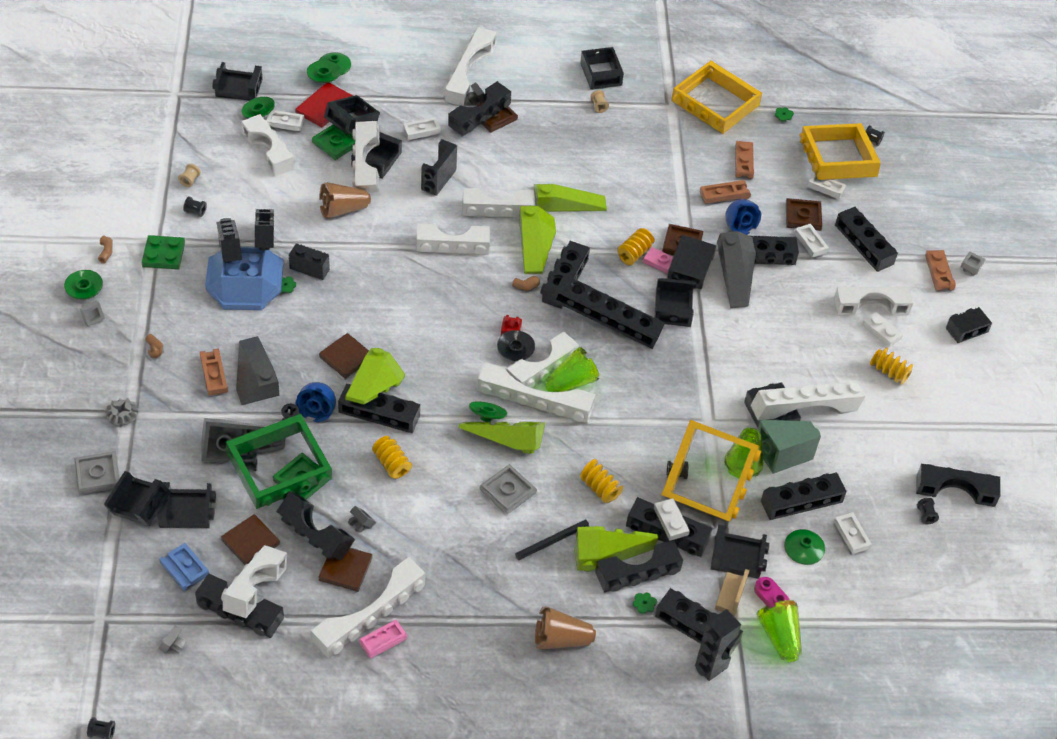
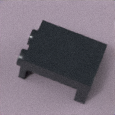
(237, 84)
(384, 154)
(436, 176)
(691, 261)
(674, 302)
(137, 499)
(187, 508)
(737, 553)

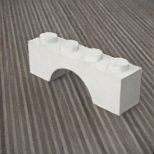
(366, 137)
(278, 158)
(478, 204)
(474, 241)
(893, 299)
(534, 372)
(241, 595)

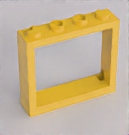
(724, 79)
(840, 170)
(679, 461)

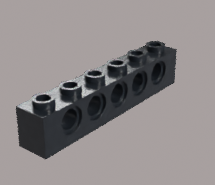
(608, 311)

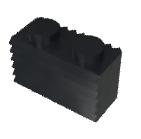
(309, 261)
(968, 324)

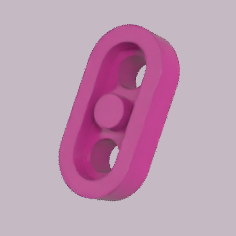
(769, 594)

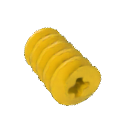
(635, 246)
(891, 366)
(391, 457)
(600, 482)

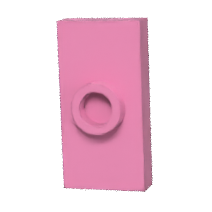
(658, 260)
(383, 639)

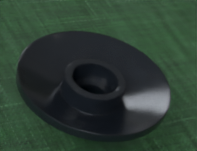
(516, 345)

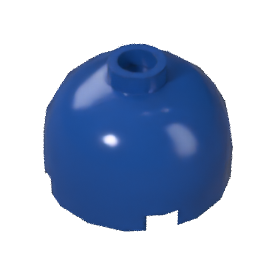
(743, 216)
(316, 401)

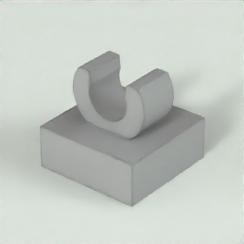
(972, 263)
(92, 313)
(173, 641)

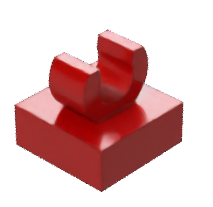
(510, 324)

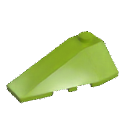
(561, 198)
(537, 235)
(375, 375)
(519, 436)
(596, 544)

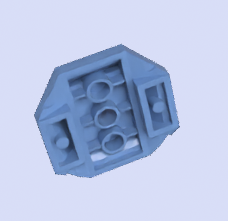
(245, 282)

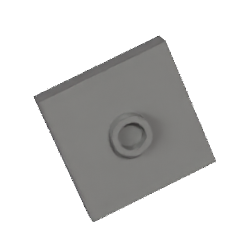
(97, 472)
(508, 489)

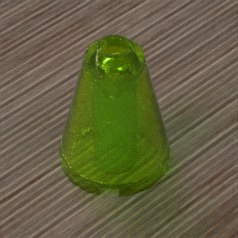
(572, 373)
(737, 454)
(783, 628)

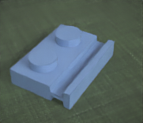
(184, 566)

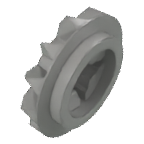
(124, 417)

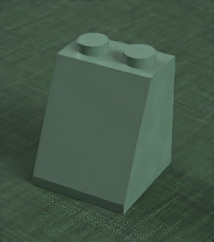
(788, 443)

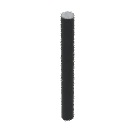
(550, 540)

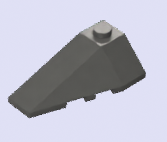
(737, 263)
(255, 373)
(218, 431)

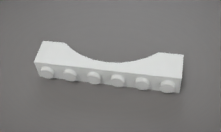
(480, 46)
(776, 402)
(570, 404)
(336, 632)

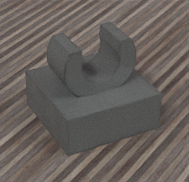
(477, 95)
(362, 518)

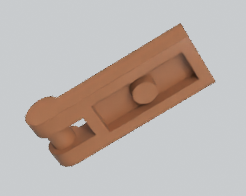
(744, 159)
(725, 191)
(940, 270)
(213, 372)

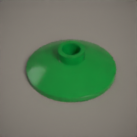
(340, 59)
(323, 71)
(257, 106)
(83, 284)
(487, 411)
(804, 553)

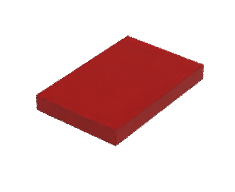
(315, 106)

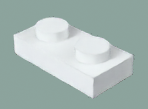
(285, 120)
(421, 128)
(829, 186)
(811, 240)
(882, 329)
(671, 519)
(852, 533)

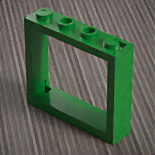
(266, 436)

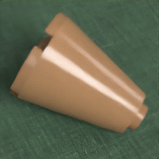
(342, 199)
(562, 630)

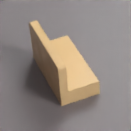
(731, 592)

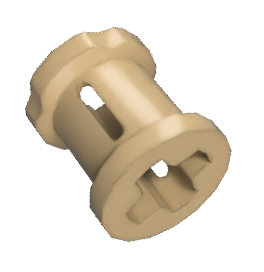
(598, 103)
(189, 175)

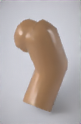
(107, 242)
(528, 284)
(156, 346)

